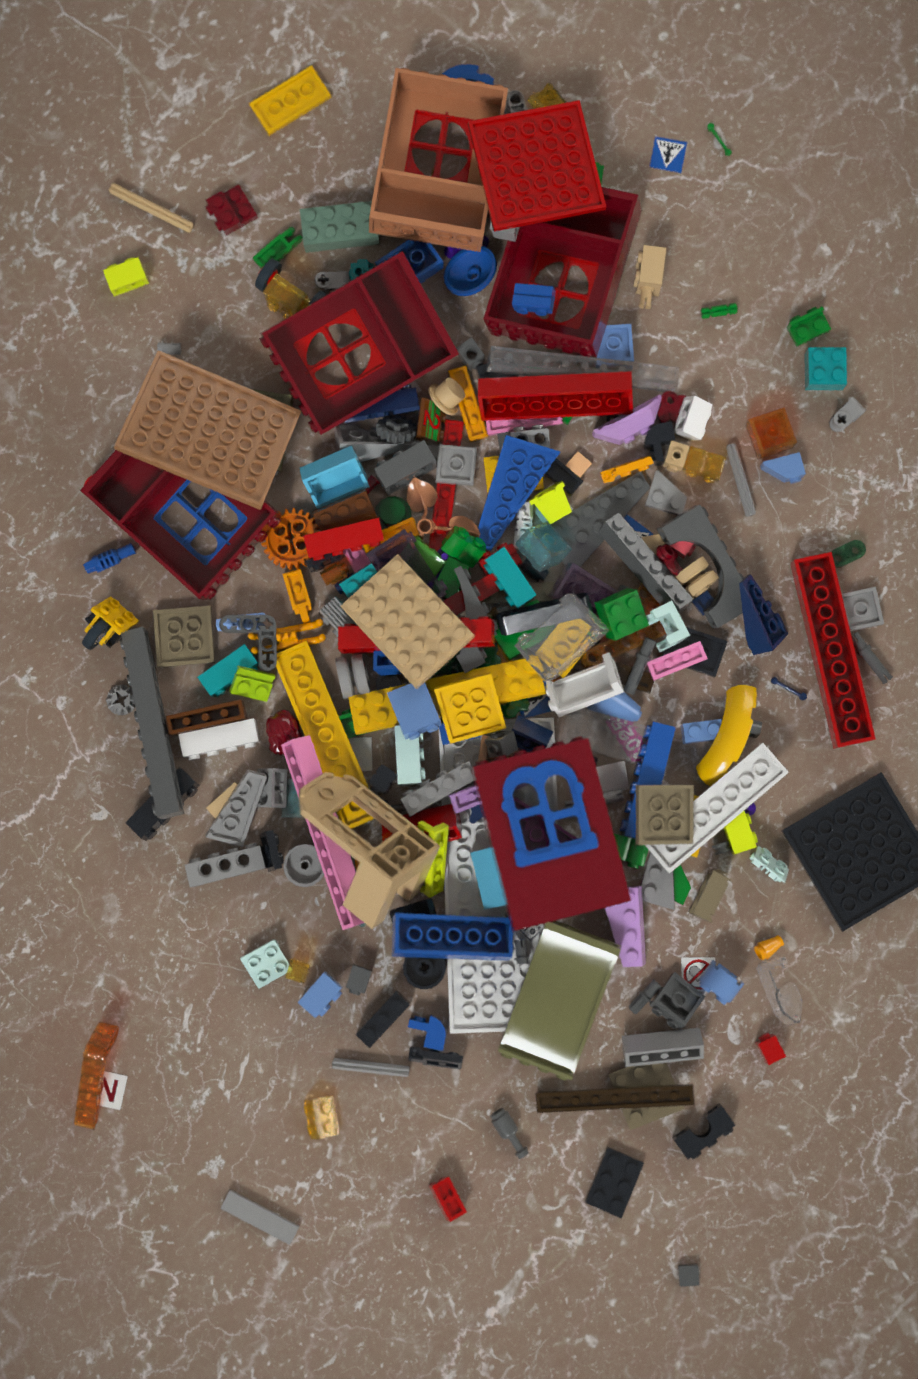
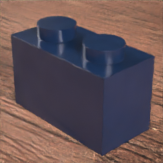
(530, 734)

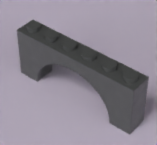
(696, 528)

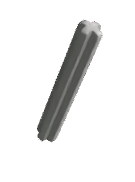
(740, 479)
(370, 1067)

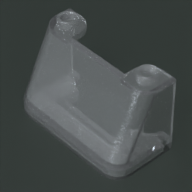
(561, 638)

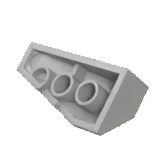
(365, 442)

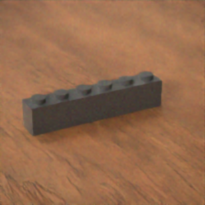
(644, 563)

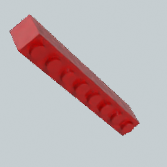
(354, 640)

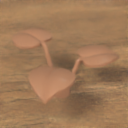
(423, 496)

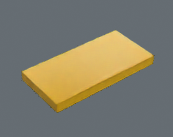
(290, 100)

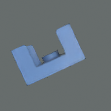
(617, 343)

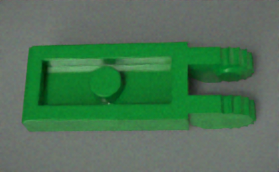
(277, 248)

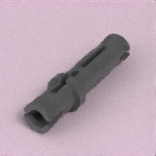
(865, 651)
(641, 661)

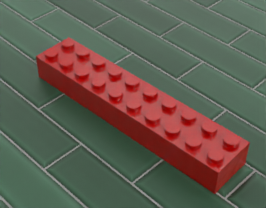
(832, 650)

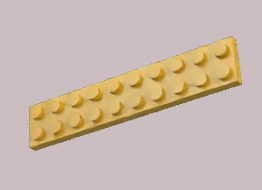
(511, 679)
(321, 721)

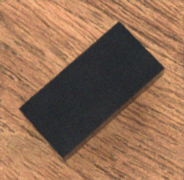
(559, 472)

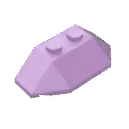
(627, 426)

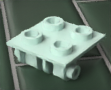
(777, 868)
(265, 963)

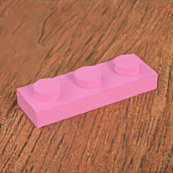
(676, 660)

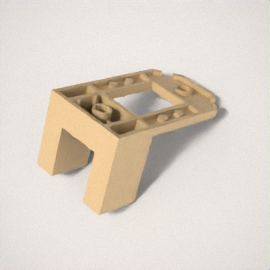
(391, 867)

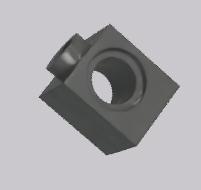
(467, 347)
(501, 744)
(358, 979)

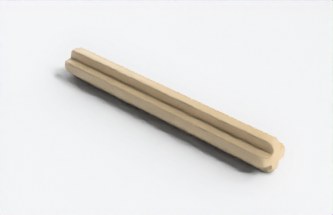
(151, 207)

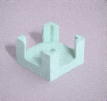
(672, 624)

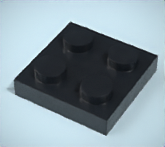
(269, 844)

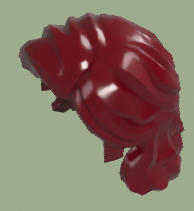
(281, 729)

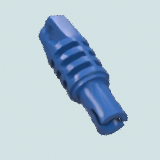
(108, 558)

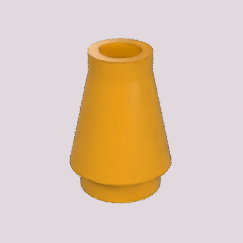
(768, 947)

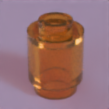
(334, 573)

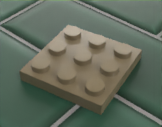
(184, 636)
(664, 814)
(641, 1076)

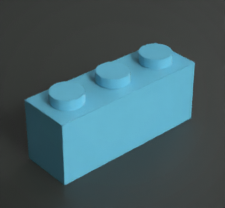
(487, 878)

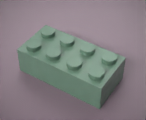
(337, 227)

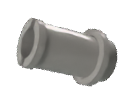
(169, 348)

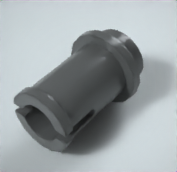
(521, 951)

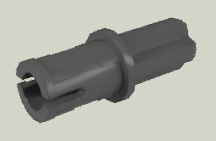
(645, 996)

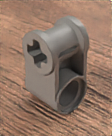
(333, 280)
(848, 413)

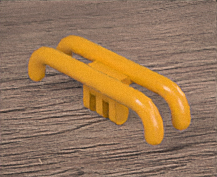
(288, 637)

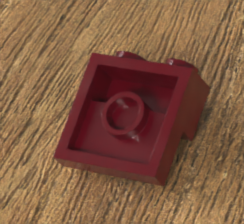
(230, 210)

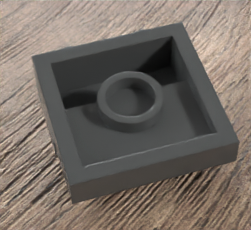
(676, 1001)

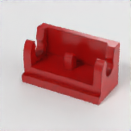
(447, 1199)

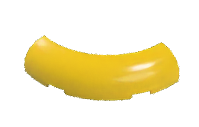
(731, 734)

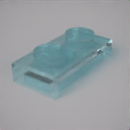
(292, 802)

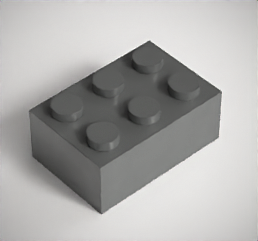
(405, 466)

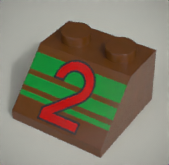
(430, 423)

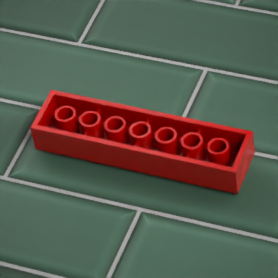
(555, 396)

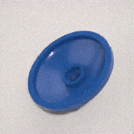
(470, 271)

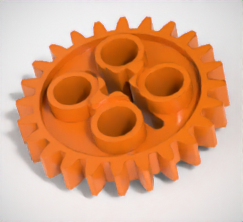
(275, 543)

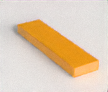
(469, 406)

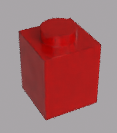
(770, 1048)

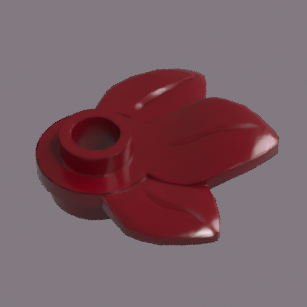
(670, 411)
(669, 556)

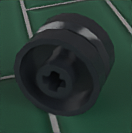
(424, 979)

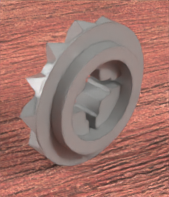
(112, 697)

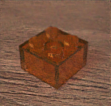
(771, 433)

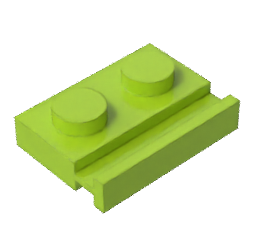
(252, 683)

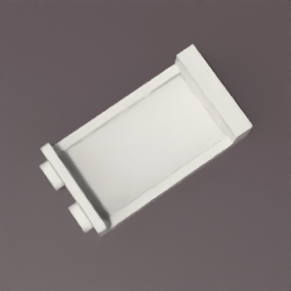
(584, 687)

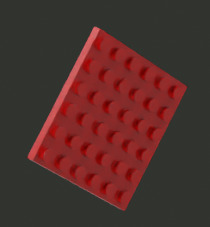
(536, 165)

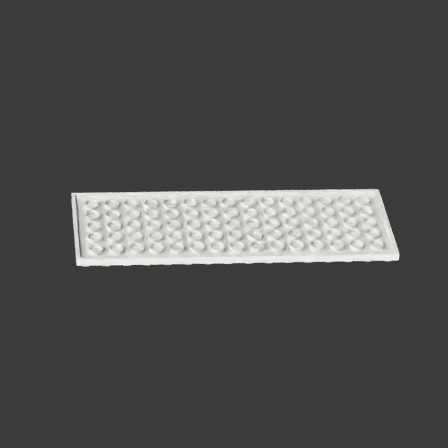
(482, 990)

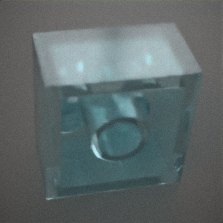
(543, 546)

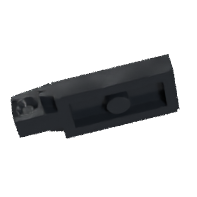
(435, 1058)

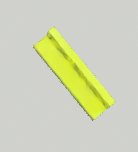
(435, 879)

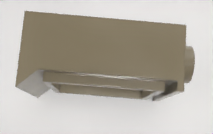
(710, 894)

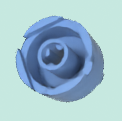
(721, 982)

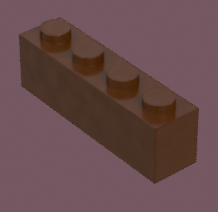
(206, 717)

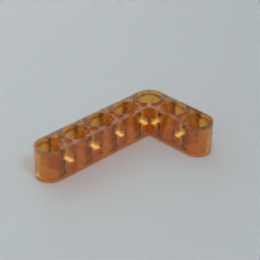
(634, 638)
(93, 1074)

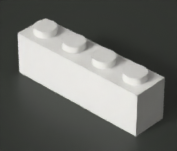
(219, 738)

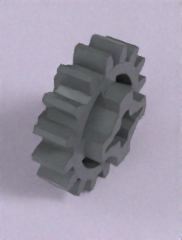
(396, 429)

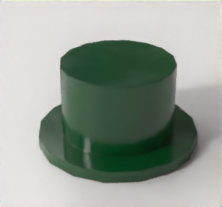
(392, 511)

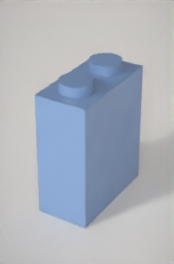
(414, 710)

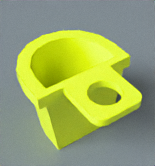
(552, 502)

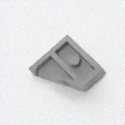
(665, 495)

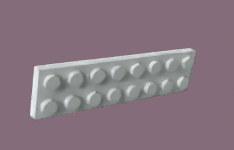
(724, 803)

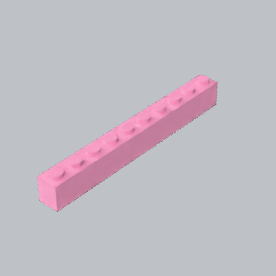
(333, 859)

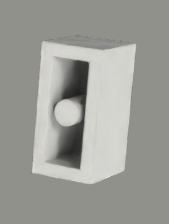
(693, 418)

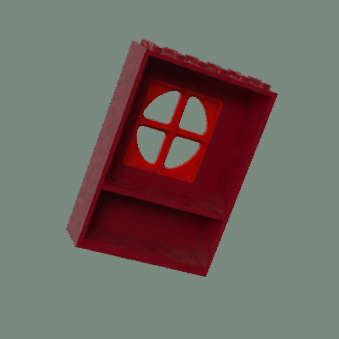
(591, 241)
(395, 323)

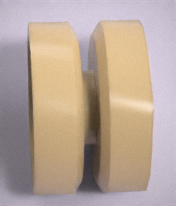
(695, 580)

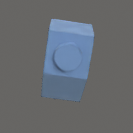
(785, 468)

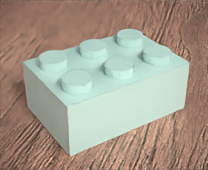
(409, 759)

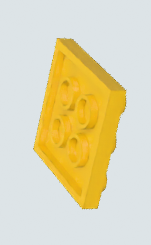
(470, 707)

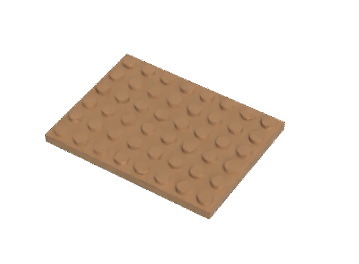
(208, 430)

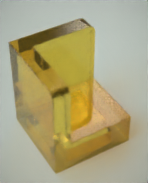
(298, 970)

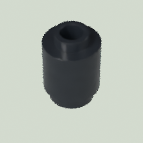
(532, 572)

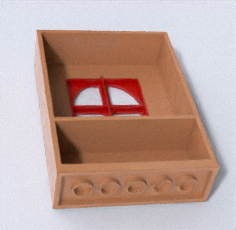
(424, 206)

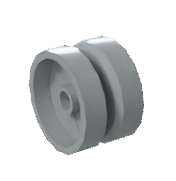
(354, 675)
(293, 868)

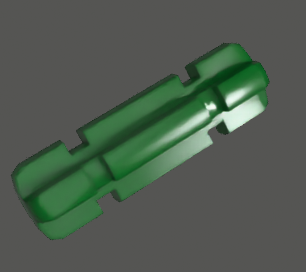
(719, 310)

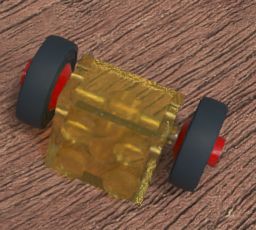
(280, 293)

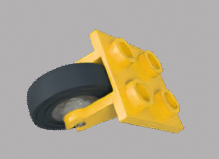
(109, 618)

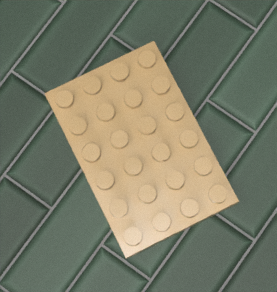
(407, 621)

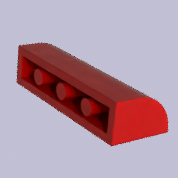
(434, 817)

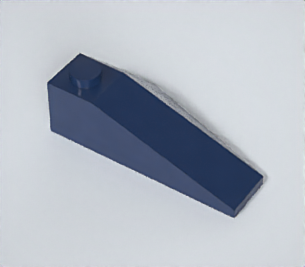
(396, 403)
(762, 626)

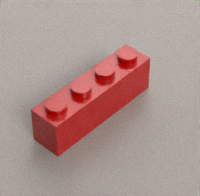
(343, 538)

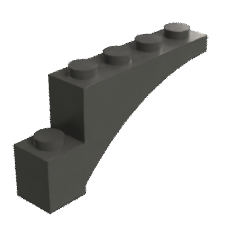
(471, 657)

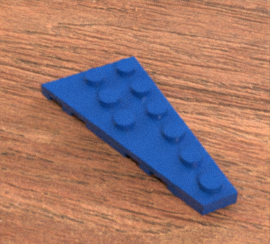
(513, 481)

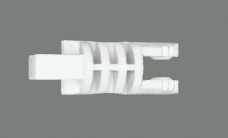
(523, 522)

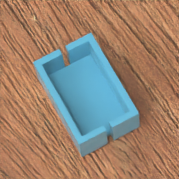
(334, 477)

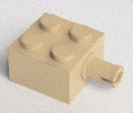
(650, 273)

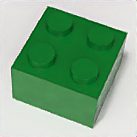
(622, 613)

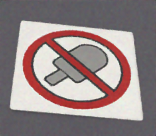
(693, 968)

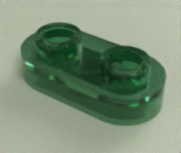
(846, 554)

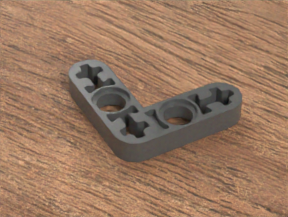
(262, 633)

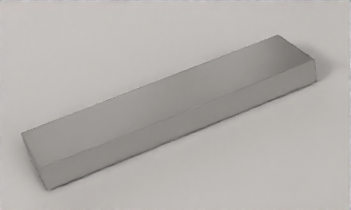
(259, 1217)

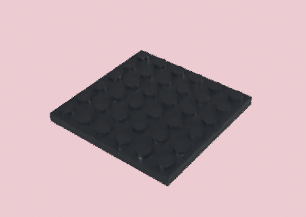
(858, 851)

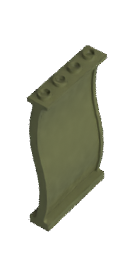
(559, 999)

